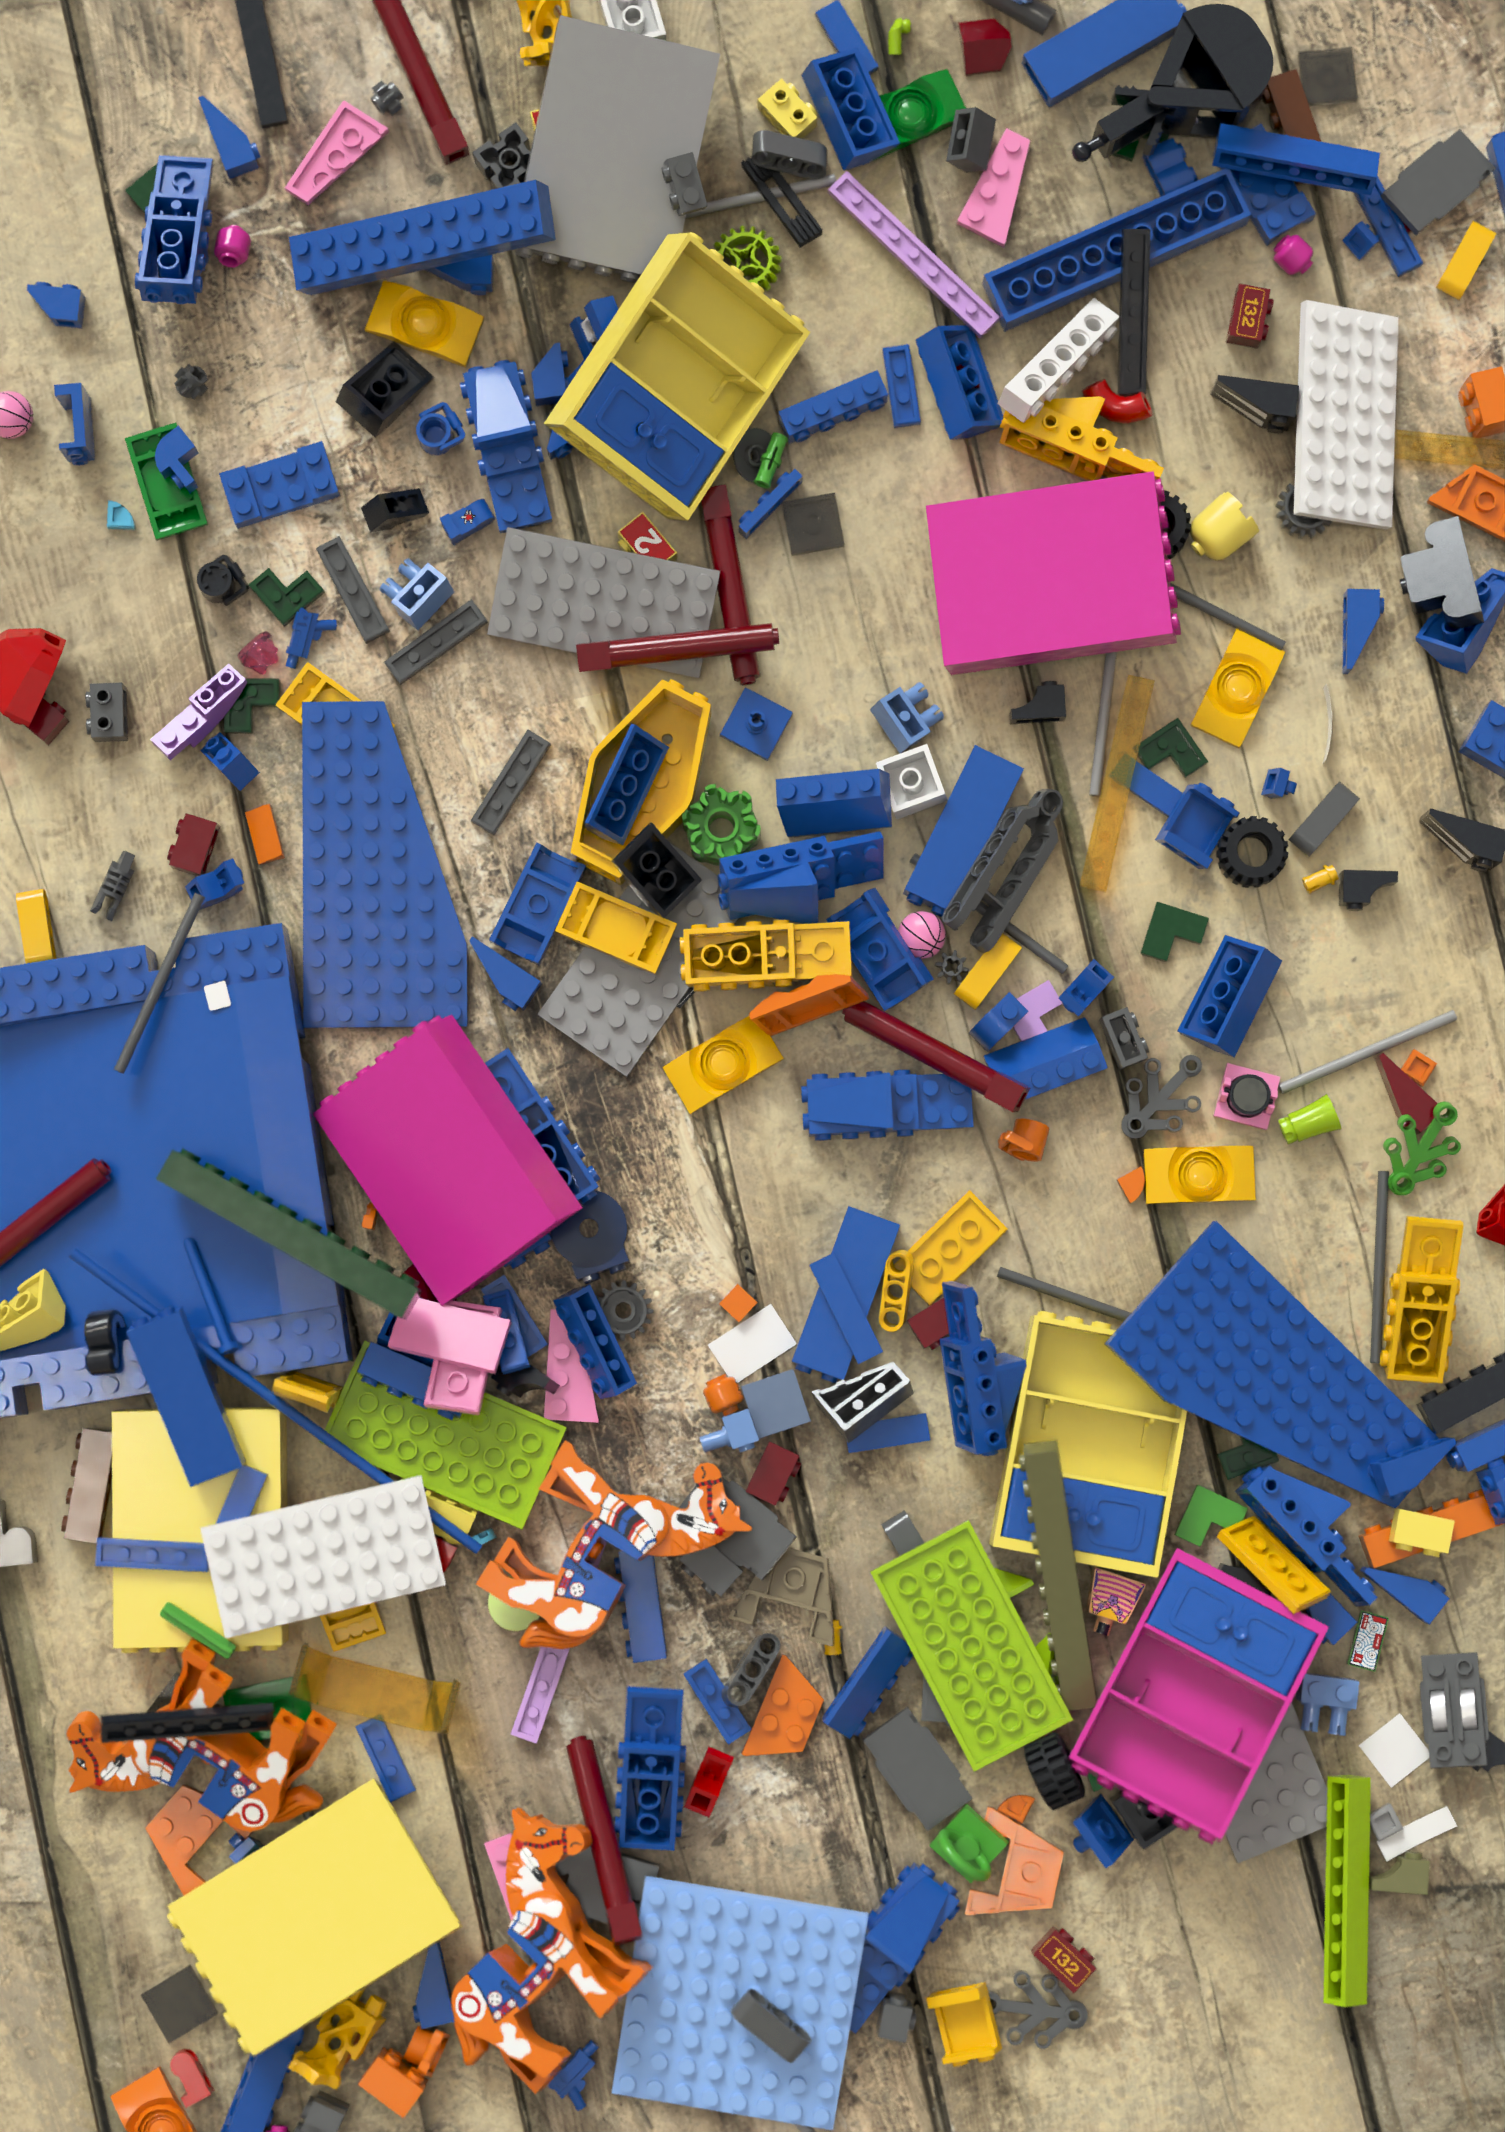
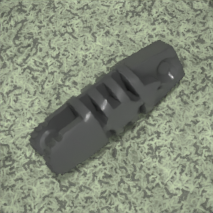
(115, 884)

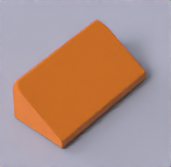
(264, 834)

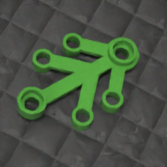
(1420, 1151)

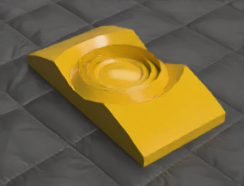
(424, 323)
(311, 686)
(1237, 688)
(616, 928)
(722, 1064)
(1199, 1174)
(307, 1390)
(353, 1625)

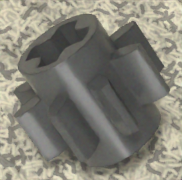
(386, 98)
(191, 381)
(952, 959)

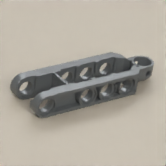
(974, 888)

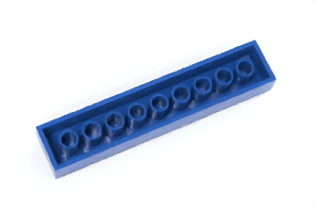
(422, 237)
(1094, 255)

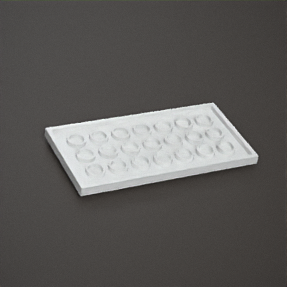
(1346, 415)
(322, 1556)

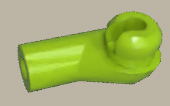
(895, 35)

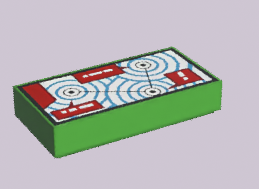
(1367, 1640)

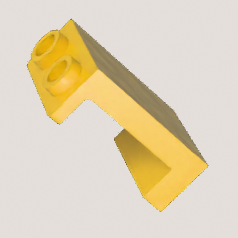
(966, 2023)

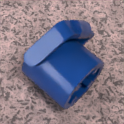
(435, 430)

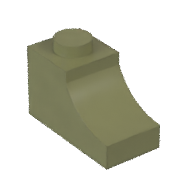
(1407, 1875)

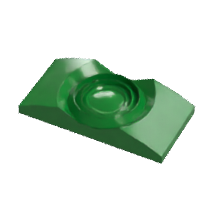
(922, 108)
(168, 507)

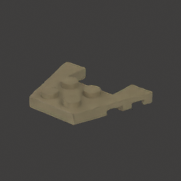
(795, 1580)

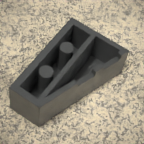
(863, 1400)

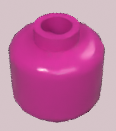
(232, 246)
(1293, 254)

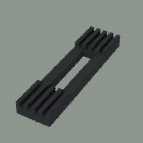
(803, 227)

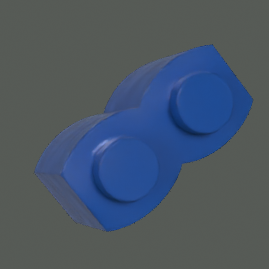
(1169, 168)

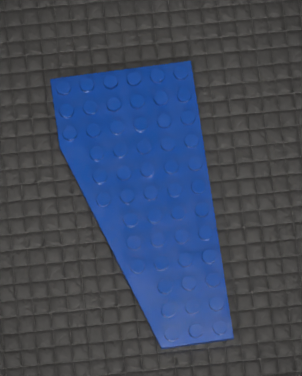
(374, 896)
(1260, 1365)

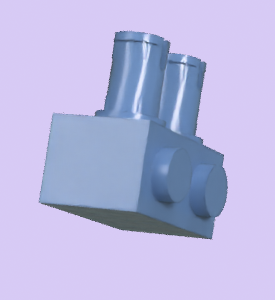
(421, 596)
(901, 719)
(736, 1433)
(1333, 1691)

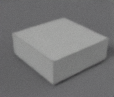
(1384, 1822)

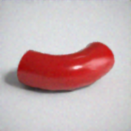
(1117, 407)

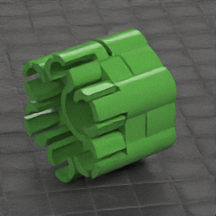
(718, 804)

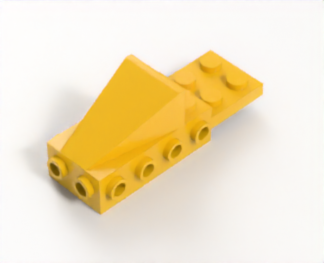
(1069, 427)
(763, 954)
(1423, 1301)

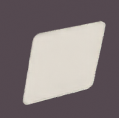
(217, 995)

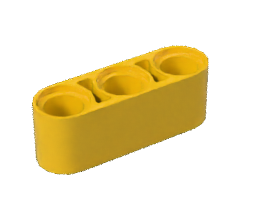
(1466, 260)
(35, 926)
(987, 971)
(888, 1301)

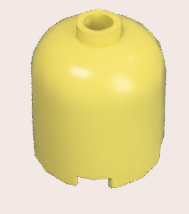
(1221, 528)

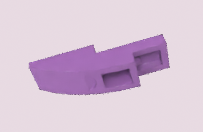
(203, 714)

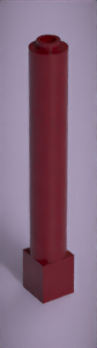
(422, 80)
(730, 586)
(676, 647)
(938, 1055)
(53, 1208)
(604, 1847)

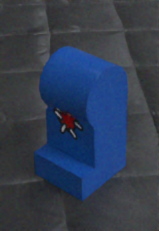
(467, 520)

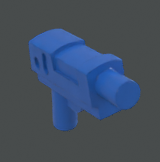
(304, 630)
(570, 2077)

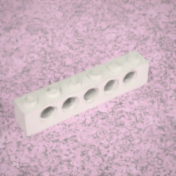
(1059, 360)

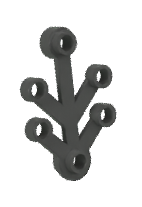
(1158, 1099)
(1040, 2010)

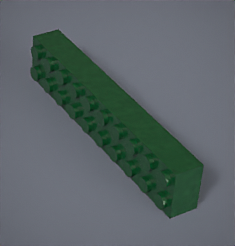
(289, 1234)

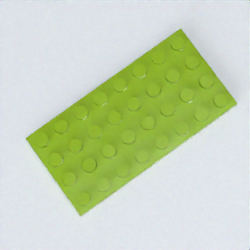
(477, 1460)
(971, 1645)

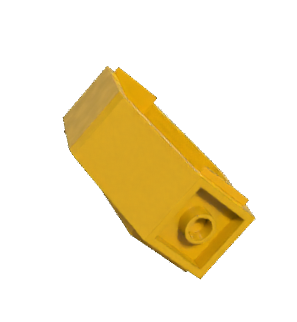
(661, 712)

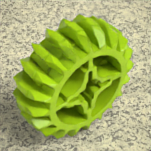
(755, 242)

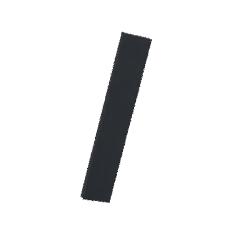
(261, 63)
(1133, 311)
(186, 1723)

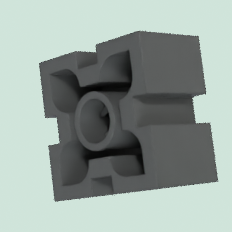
(511, 148)
(322, 2114)

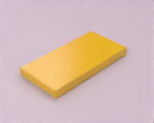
(952, 1246)
(1273, 1564)

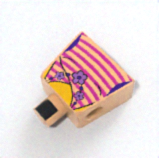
(1112, 1598)

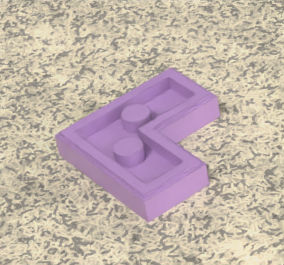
(1037, 1002)

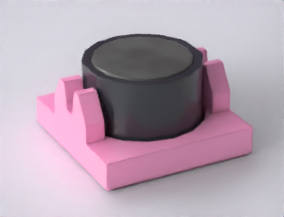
(1248, 1095)

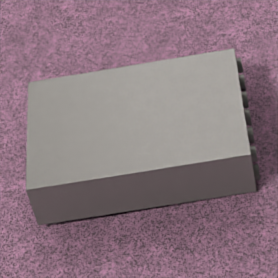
(602, 134)

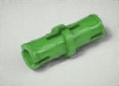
(764, 474)

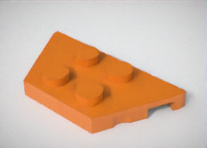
(1476, 499)
(784, 1714)

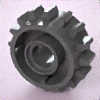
(1295, 523)
(638, 1306)

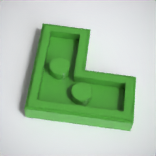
(1207, 1508)

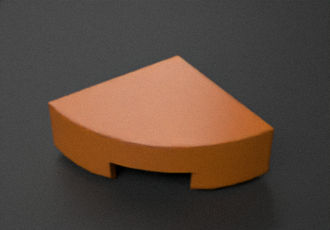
(1132, 1184)
(370, 1217)
(1017, 1807)

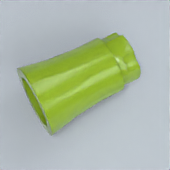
(1310, 1121)

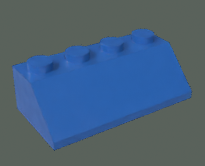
(850, 108)
(963, 409)
(626, 785)
(834, 802)
(1230, 995)
(1051, 1057)
(867, 1683)

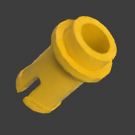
(1320, 879)
(836, 1649)

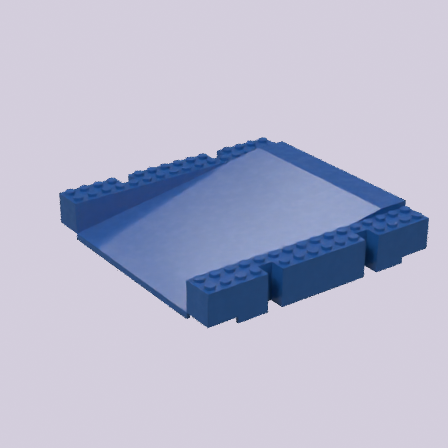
(200, 1082)

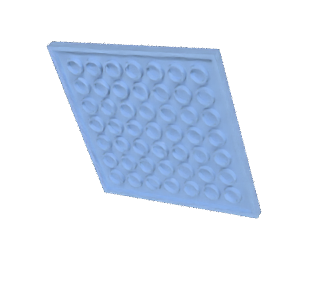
(704, 1957)

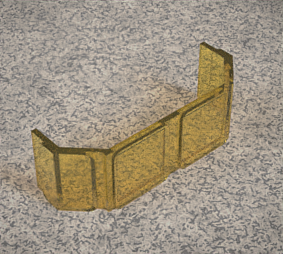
(374, 1692)

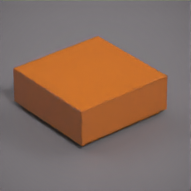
(1418, 1067)
(738, 1303)

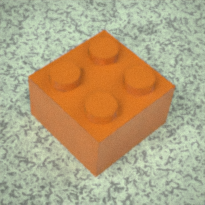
(1484, 402)
(393, 2081)

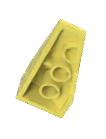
(32, 1312)

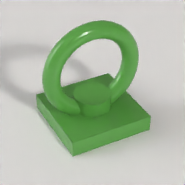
(969, 1844)

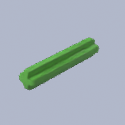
(197, 1630)

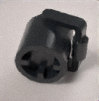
(217, 581)

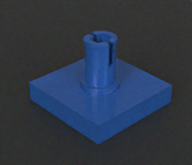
(756, 724)
(1101, 1832)

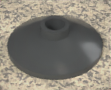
(754, 442)

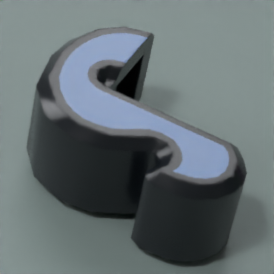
(102, 1341)

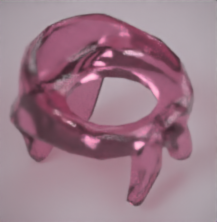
(259, 653)

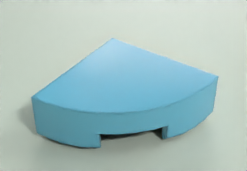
(119, 517)
(485, 1536)

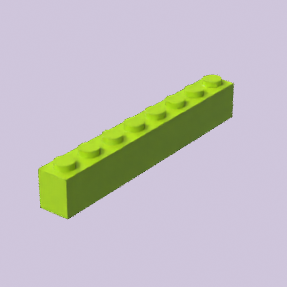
(1347, 1890)

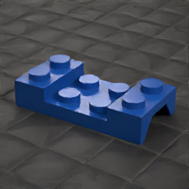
(1272, 202)
(279, 485)
(537, 904)
(881, 951)

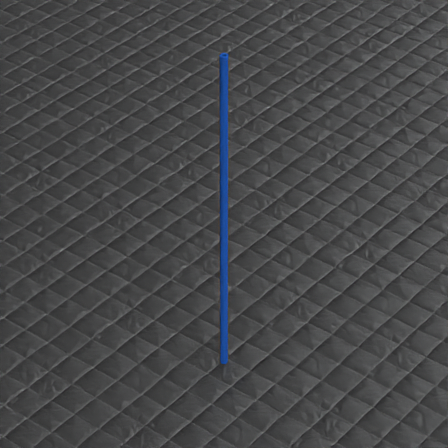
(269, 1396)

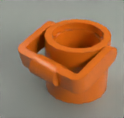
(1026, 1140)
(426, 2049)

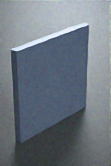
(776, 1403)

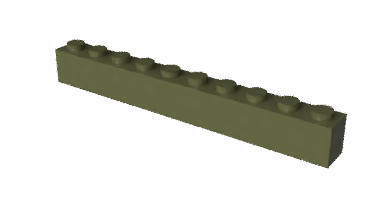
(1059, 1574)

